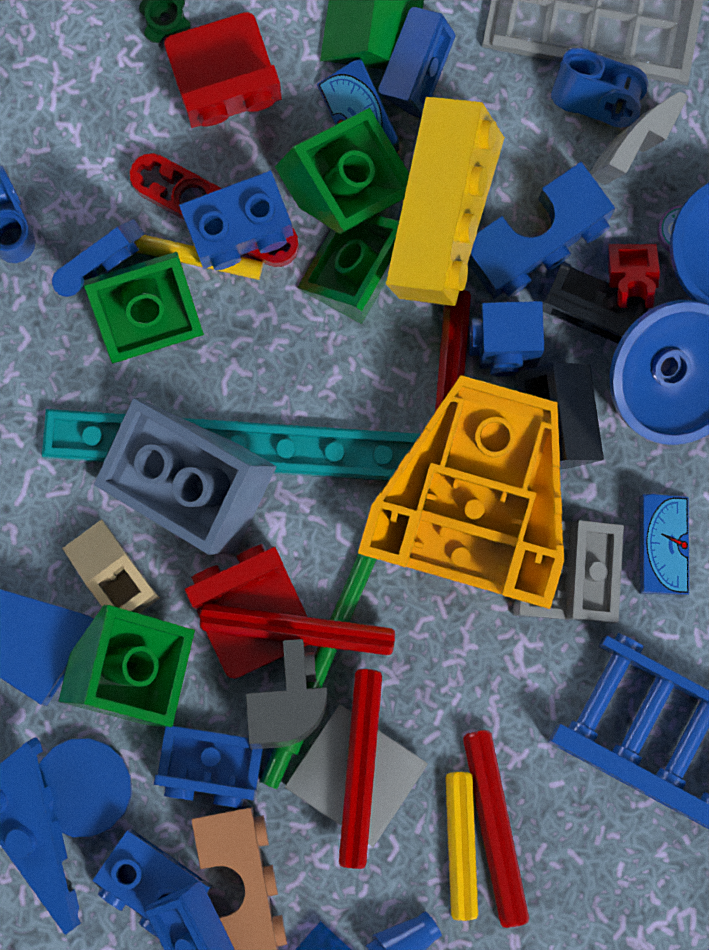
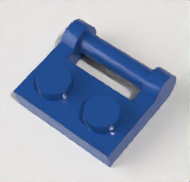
(107, 251)

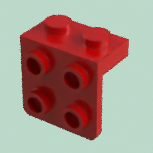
(223, 70)
(253, 584)

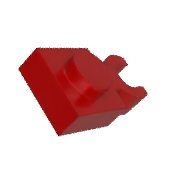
(634, 271)

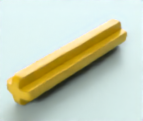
(461, 846)

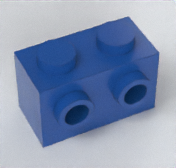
(237, 221)
(507, 336)
(140, 875)

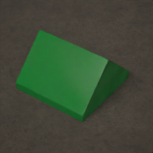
(364, 30)
(352, 267)
(143, 307)

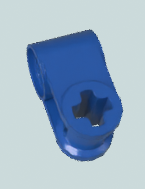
(595, 86)
(13, 217)

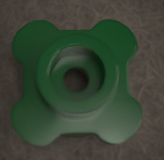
(158, 29)

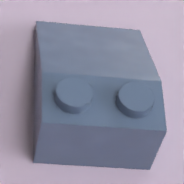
(185, 477)

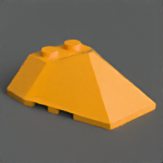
(478, 496)

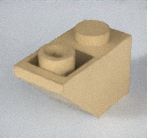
(109, 570)

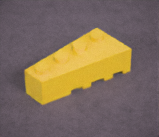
(444, 200)

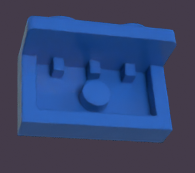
(208, 764)

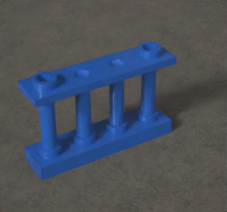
(624, 760)

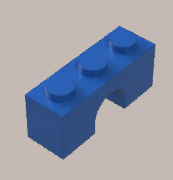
(576, 211)

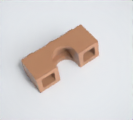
(235, 842)

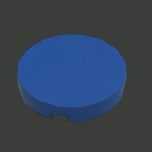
(87, 785)

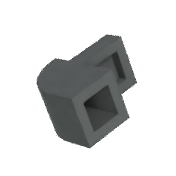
(288, 715)

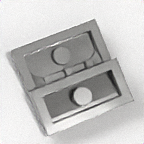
(641, 135)
(589, 576)
(322, 774)

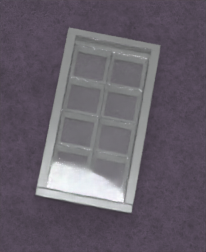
(640, 33)

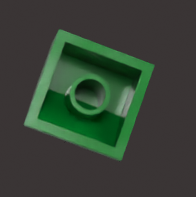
(128, 667)

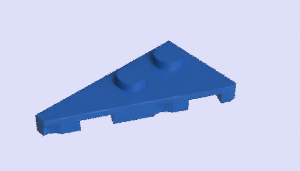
(33, 833)

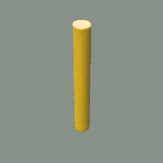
(187, 253)

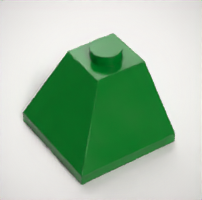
(345, 173)

